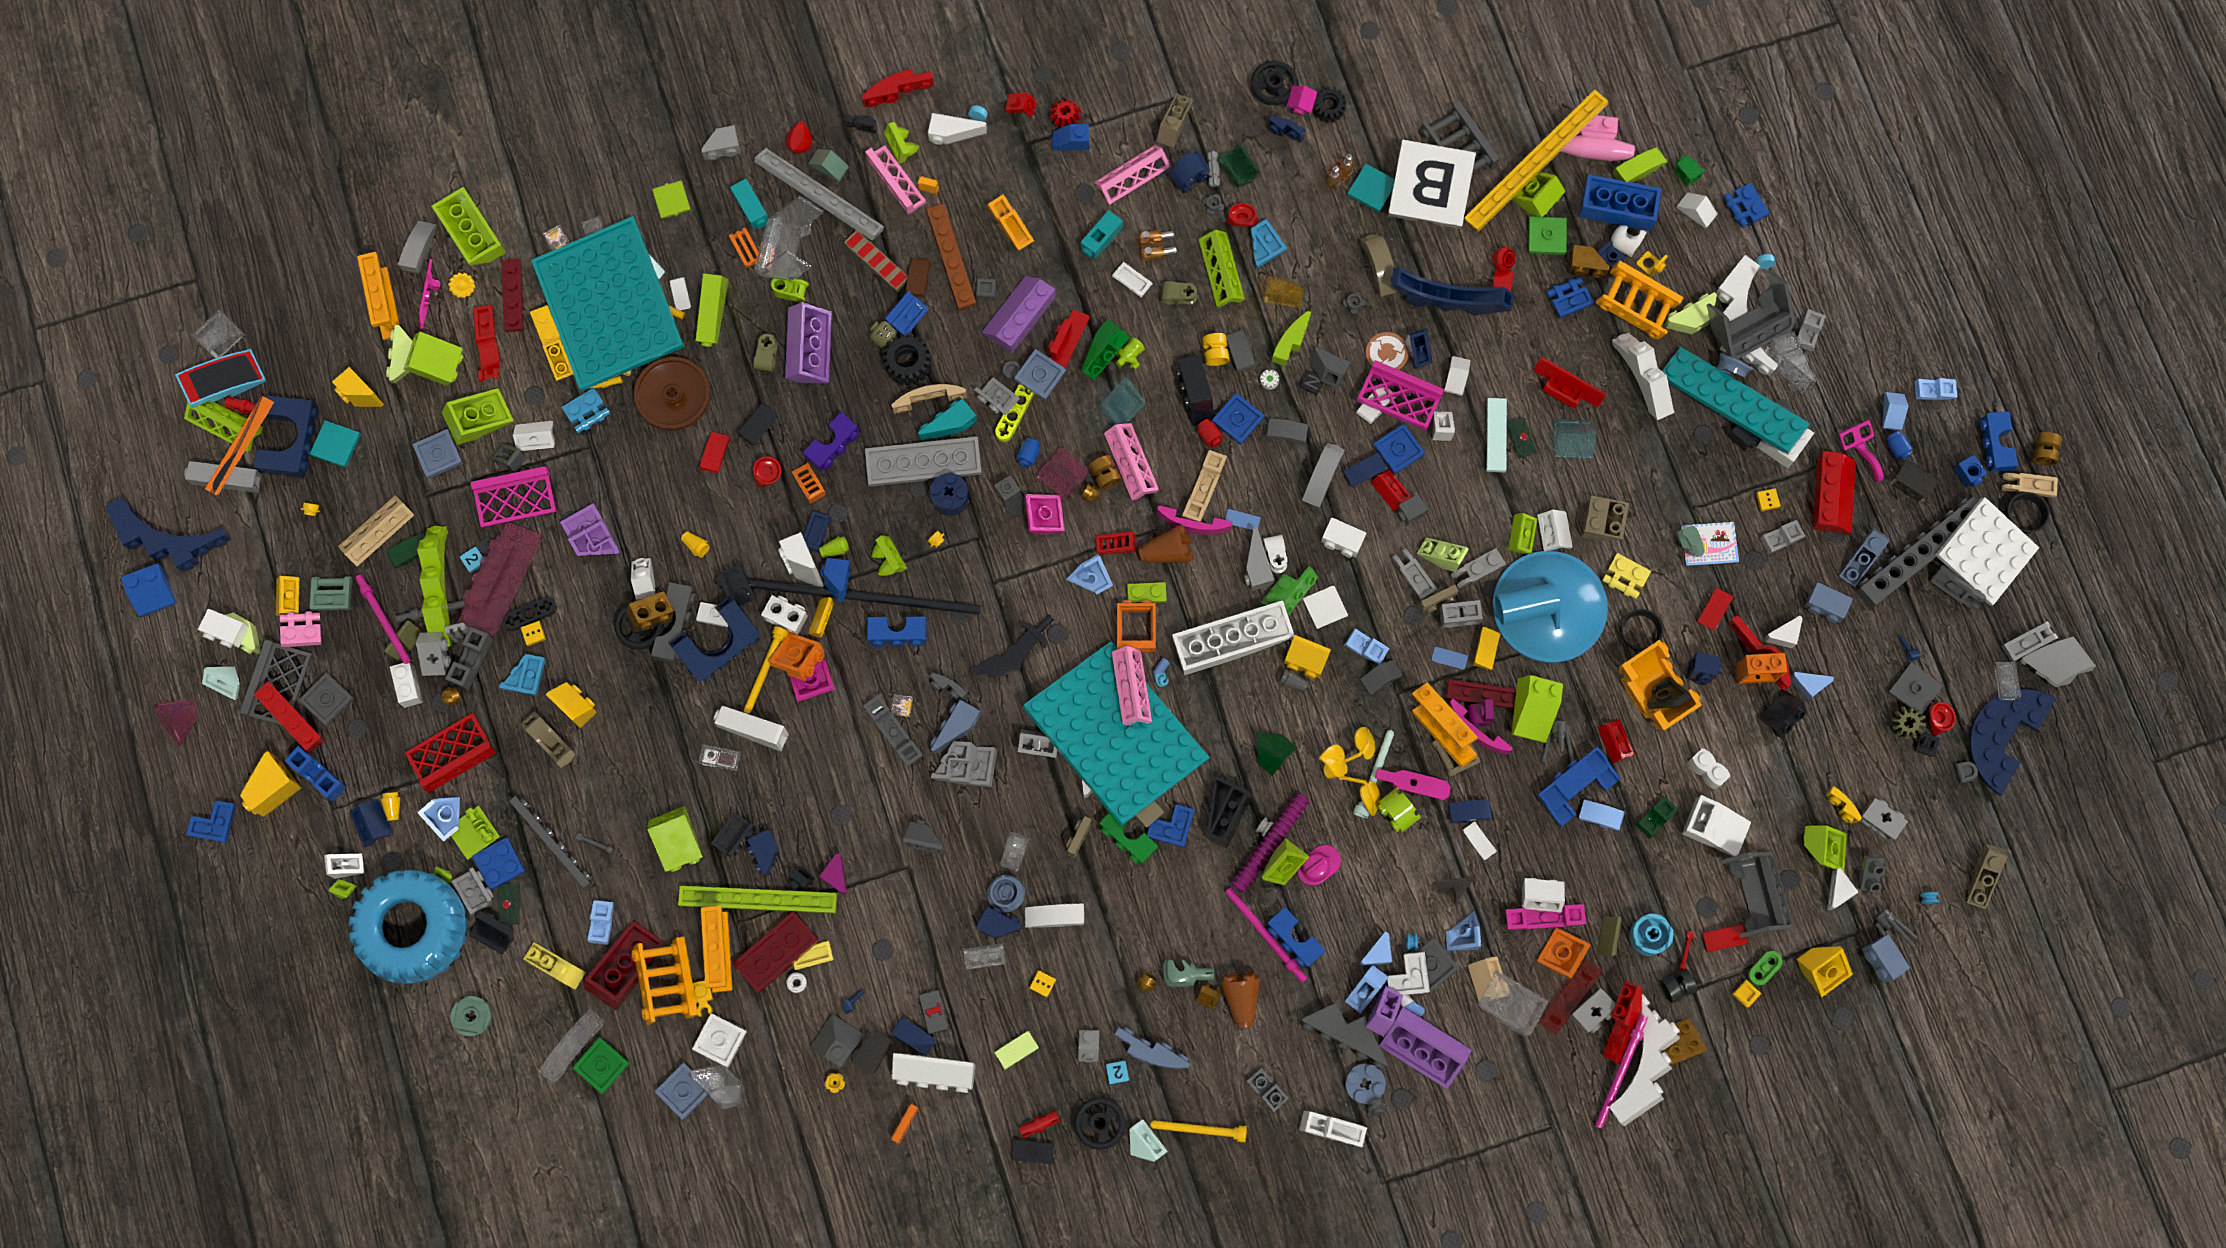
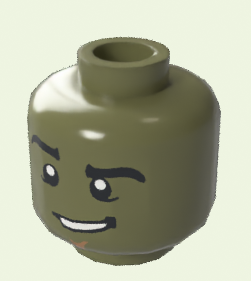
(882, 334)

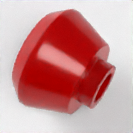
(1503, 258)

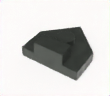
(1667, 695)

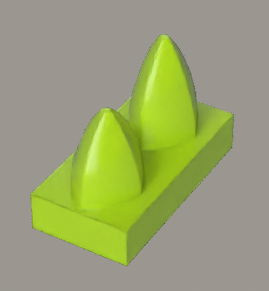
(895, 138)
(893, 561)

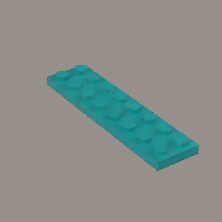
(1735, 400)

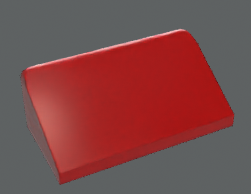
(1390, 489)
(1615, 741)

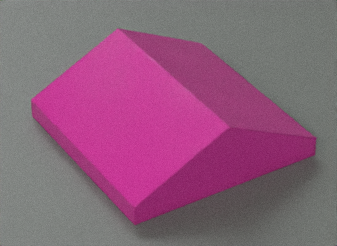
(1044, 514)
(815, 685)

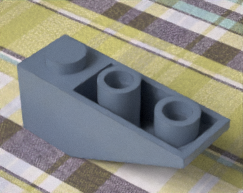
(1864, 557)
(959, 724)

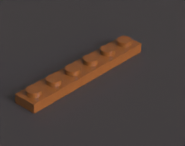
(951, 256)

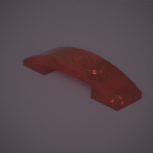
(1570, 997)

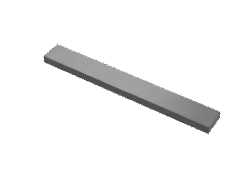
(819, 194)

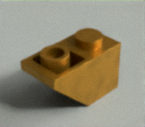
(1587, 261)

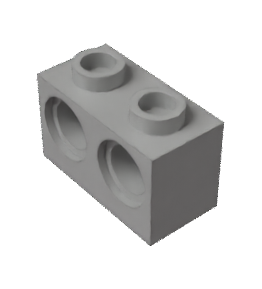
(1460, 614)

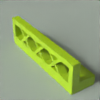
(1224, 265)
(221, 417)

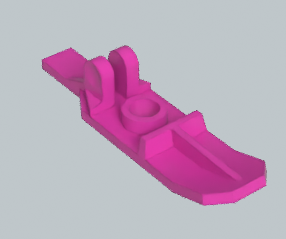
(429, 284)
(1424, 785)

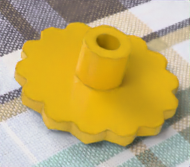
(461, 285)

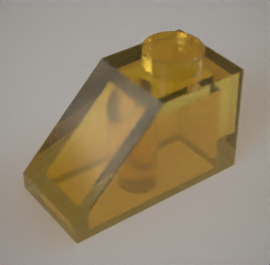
(1283, 292)

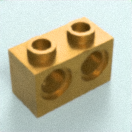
(647, 607)

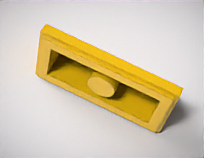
(287, 595)
(821, 617)
(1486, 648)

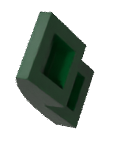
(405, 551)
(1657, 817)

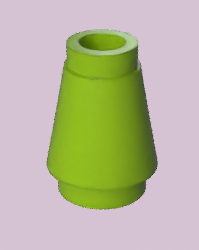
(835, 547)

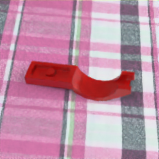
(486, 342)
(1755, 646)

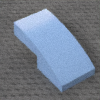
(1935, 389)
(1366, 647)
(1601, 814)
(601, 922)

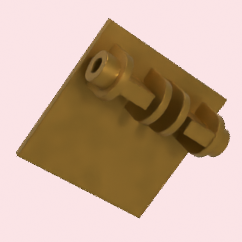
(1688, 1045)

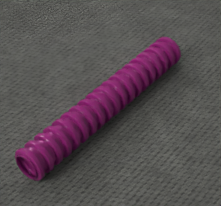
(1270, 842)

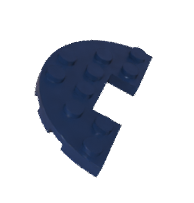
(1994, 729)

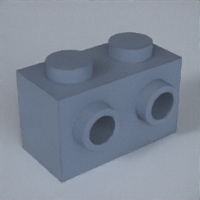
(1828, 603)
(1885, 958)

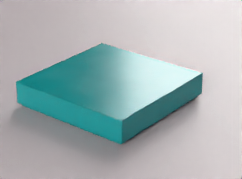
(1372, 188)
(335, 444)

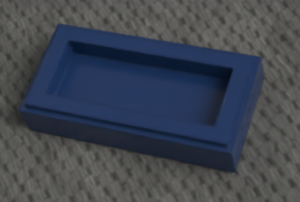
(816, 530)

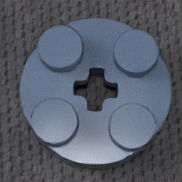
(1370, 1073)

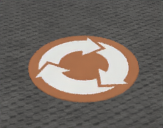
(1387, 349)

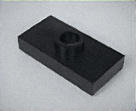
(1033, 1152)

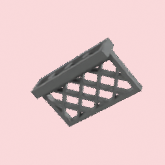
(261, 674)

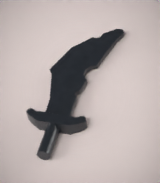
(1015, 653)

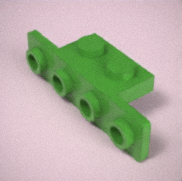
(1290, 590)

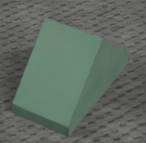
(829, 164)

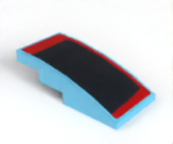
(220, 378)

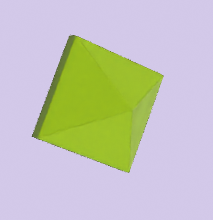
(443, 874)
(342, 889)

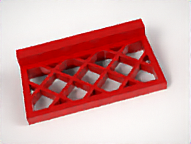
(453, 767)

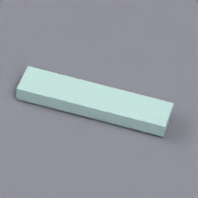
(1496, 434)

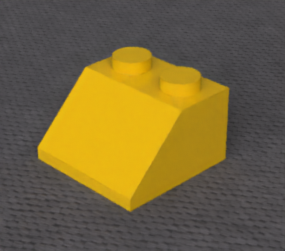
(354, 390)
(1306, 657)
(572, 704)

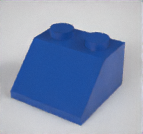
(149, 589)

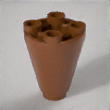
(1168, 547)
(1242, 996)

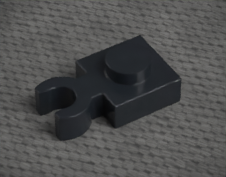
(864, 123)

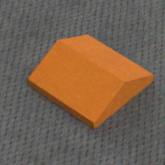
(1563, 953)

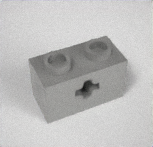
(433, 653)
(1036, 743)
(1873, 819)
(1583, 1017)

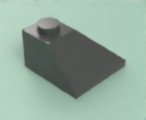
(922, 838)
(837, 1041)

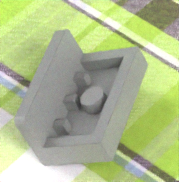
(997, 396)
(472, 891)

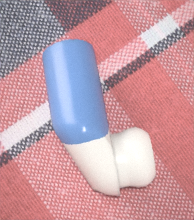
(1408, 1003)

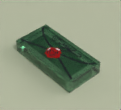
(1521, 438)
(509, 904)

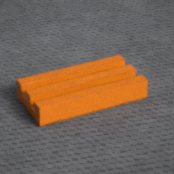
(739, 235)
(905, 1123)

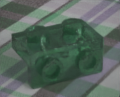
(1239, 166)

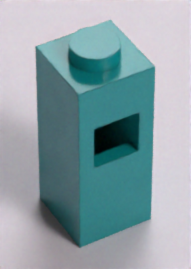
(749, 204)
(1101, 235)

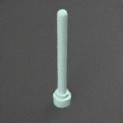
(1360, 809)

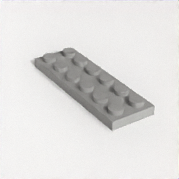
(922, 461)

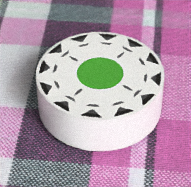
(1269, 379)

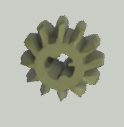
(1914, 726)

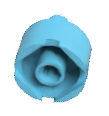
(1641, 940)

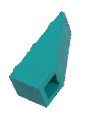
(953, 421)

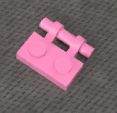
(302, 634)

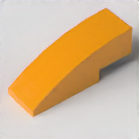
(1010, 222)

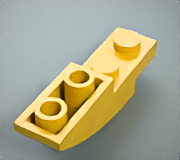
(551, 342)

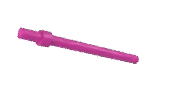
(367, 592)
(1291, 964)
(1636, 1035)

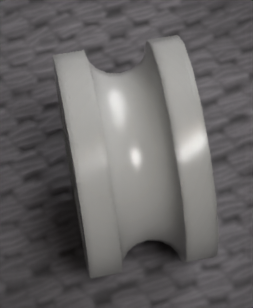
(1264, 826)

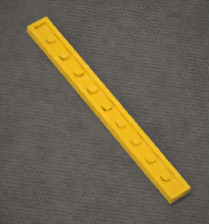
(1536, 160)

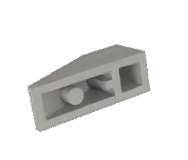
(1258, 569)

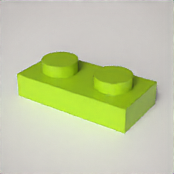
(1147, 591)

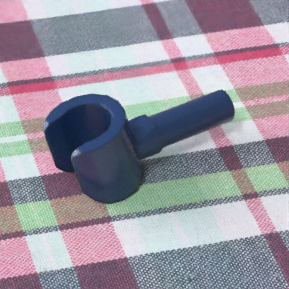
(1911, 654)
(847, 1005)

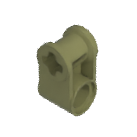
(1177, 293)
(766, 356)

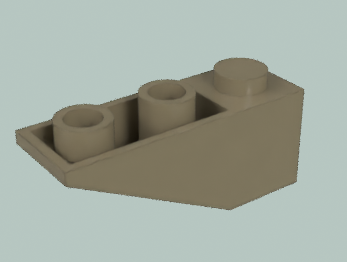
(1174, 120)
(1986, 875)

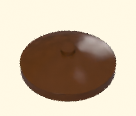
(672, 393)

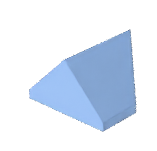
(1091, 575)
(442, 816)
(1464, 935)

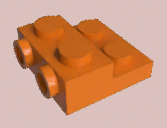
(797, 656)

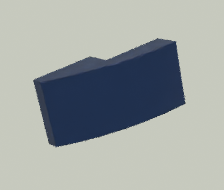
(1281, 126)
(1365, 469)
(1469, 811)
(913, 1037)

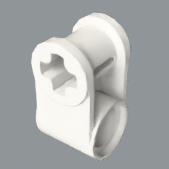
(1275, 550)

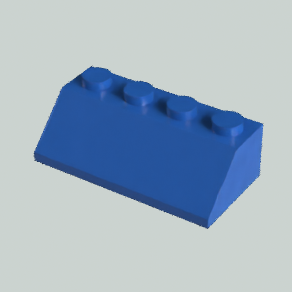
(1620, 202)

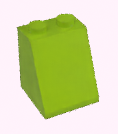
(675, 839)

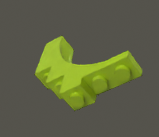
(432, 580)

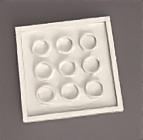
(1987, 550)

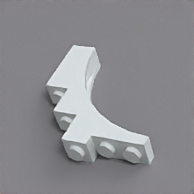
(1735, 293)
(1642, 1092)

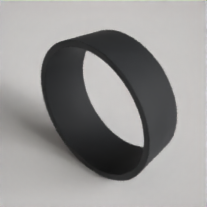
(2039, 501)
(1646, 613)

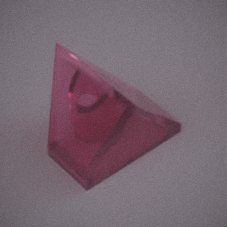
(177, 718)

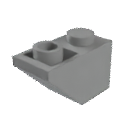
(721, 143)

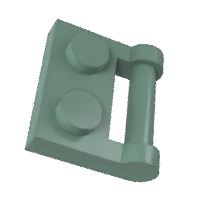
(330, 599)

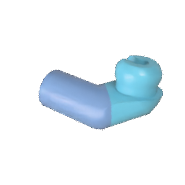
(1159, 673)

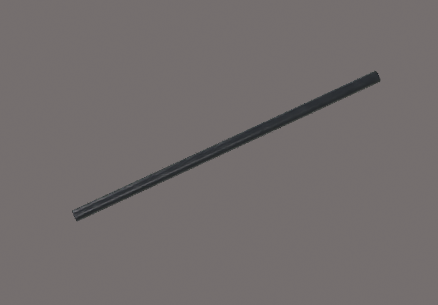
(865, 596)

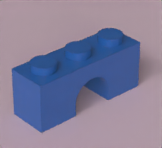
(1998, 457)
(913, 633)
(315, 773)
(1305, 952)

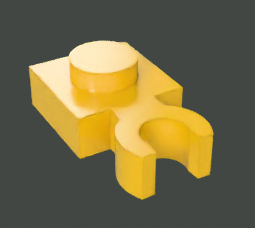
(702, 996)

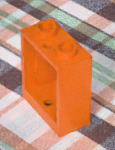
(1143, 606)
(1768, 667)

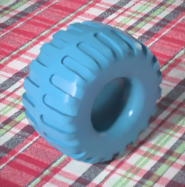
(437, 946)

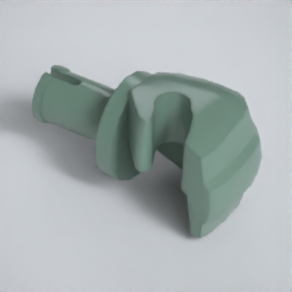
(1187, 977)

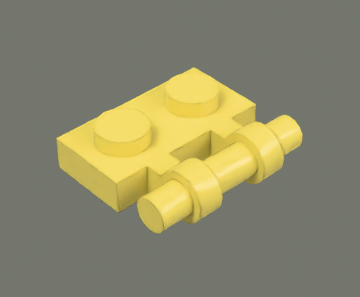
(1628, 571)

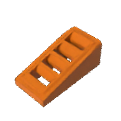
(816, 494)

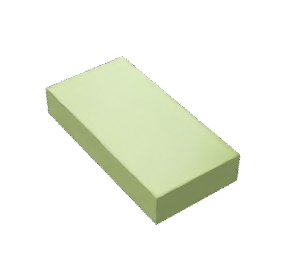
(1016, 1050)

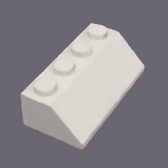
(799, 560)
(933, 1072)

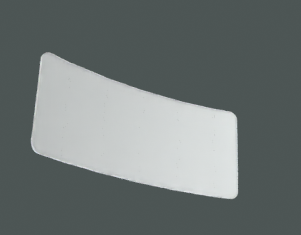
(1479, 840)

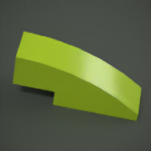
(1640, 166)
(1291, 340)

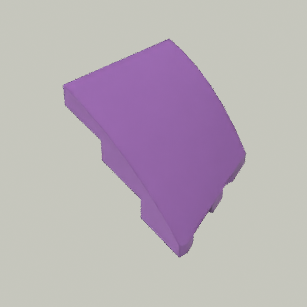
(589, 533)

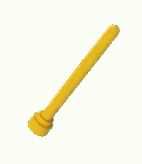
(778, 635)
(1238, 1133)

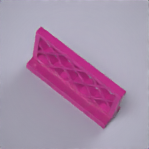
(1405, 384)
(511, 480)

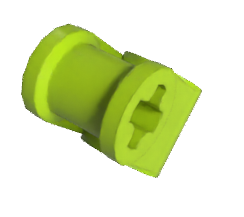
(793, 290)

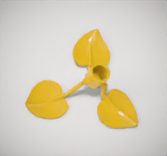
(1336, 766)

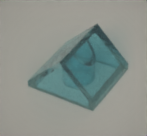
(1122, 403)
(1574, 438)

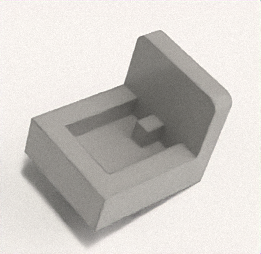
(1089, 1045)

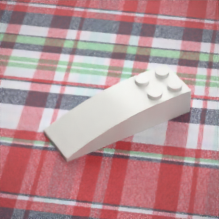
(1232, 637)

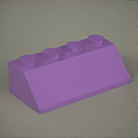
(1020, 313)
(808, 344)
(1425, 1048)

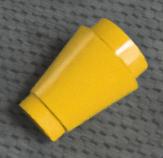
(695, 544)
(391, 805)

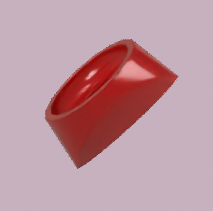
(798, 138)
(1242, 215)
(766, 471)
(1941, 717)

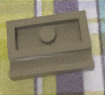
(1444, 597)
(1082, 828)

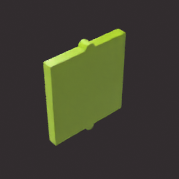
(671, 199)

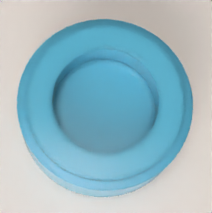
(978, 113)
(1765, 261)

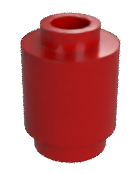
(1210, 433)

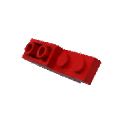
(889, 88)
(1627, 1013)

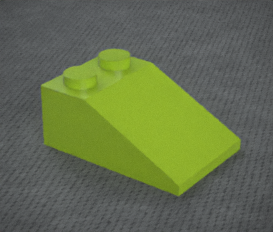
(476, 415)
(1536, 707)

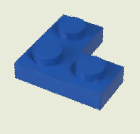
(215, 828)
(1174, 832)

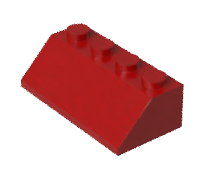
(1834, 493)

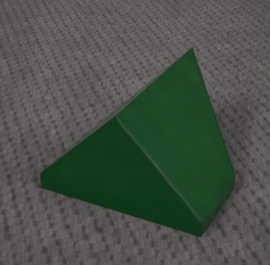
(1273, 751)

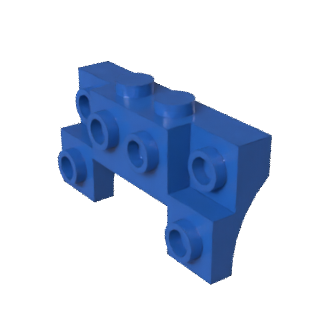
(1567, 785)

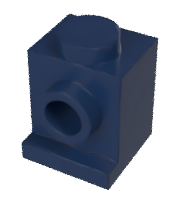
(1609, 250)

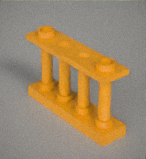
(1653, 291)
(378, 294)
(1444, 725)
(716, 949)
(680, 968)

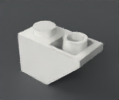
(642, 578)

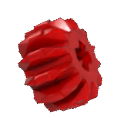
(1059, 110)

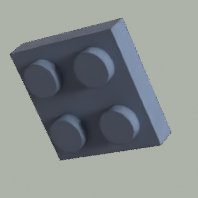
(1040, 374)
(437, 453)
(681, 1092)

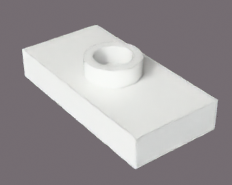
(709, 615)

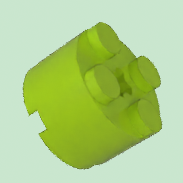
(1398, 810)

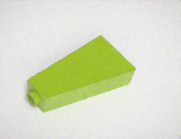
(711, 309)

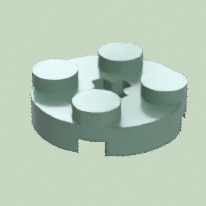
(466, 1006)

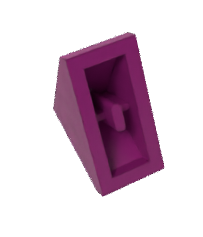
(834, 874)

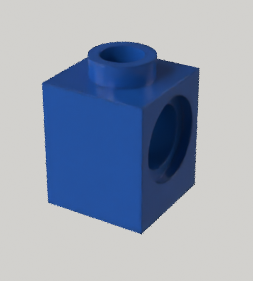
(1970, 464)

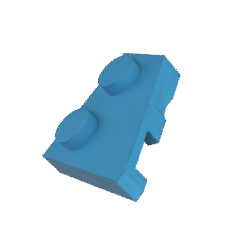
(1266, 243)
(526, 676)

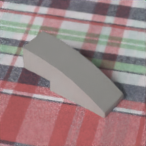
(417, 247)

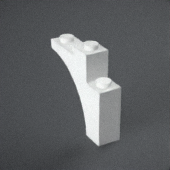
(1651, 379)

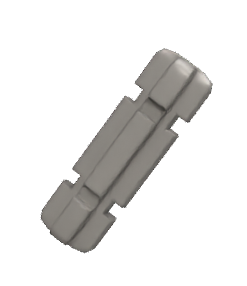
(1214, 181)

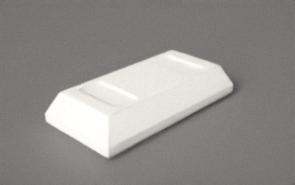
(1132, 279)

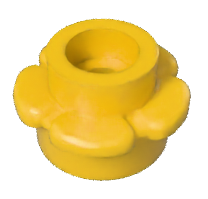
(310, 509)
(936, 539)
(834, 1077)

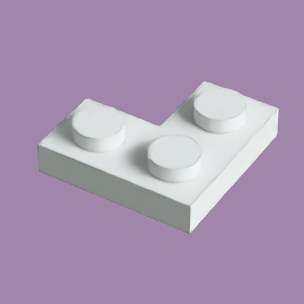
(1415, 978)

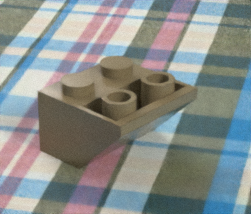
(1604, 519)

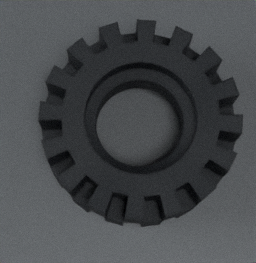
(1332, 95)

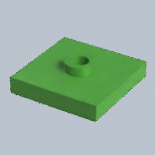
(1547, 235)

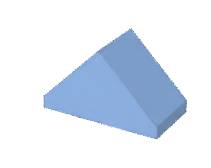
(1894, 411)
(1810, 684)
(1380, 953)

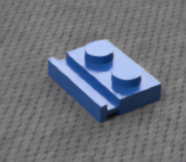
(906, 314)

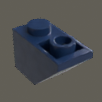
(765, 850)
(997, 925)

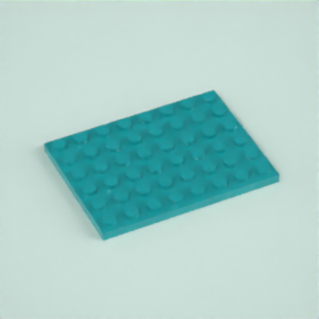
(607, 303)
(1117, 762)

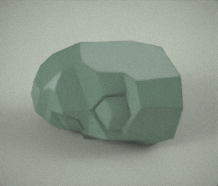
(1691, 541)

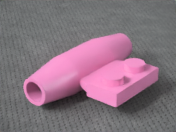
(1599, 143)

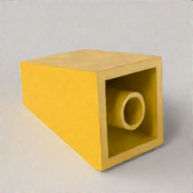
(268, 786)

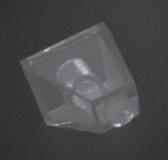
(218, 334)
(719, 1085)

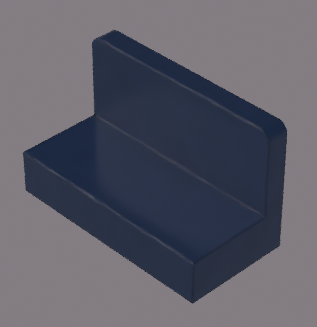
(370, 822)

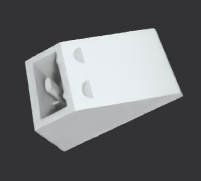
(1716, 826)

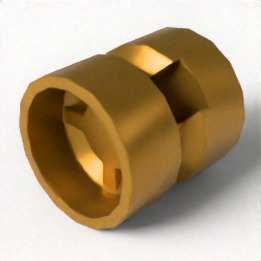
(2047, 448)
(1103, 470)

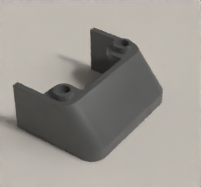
(1759, 325)
(1762, 891)

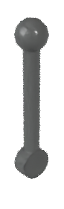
(609, 849)

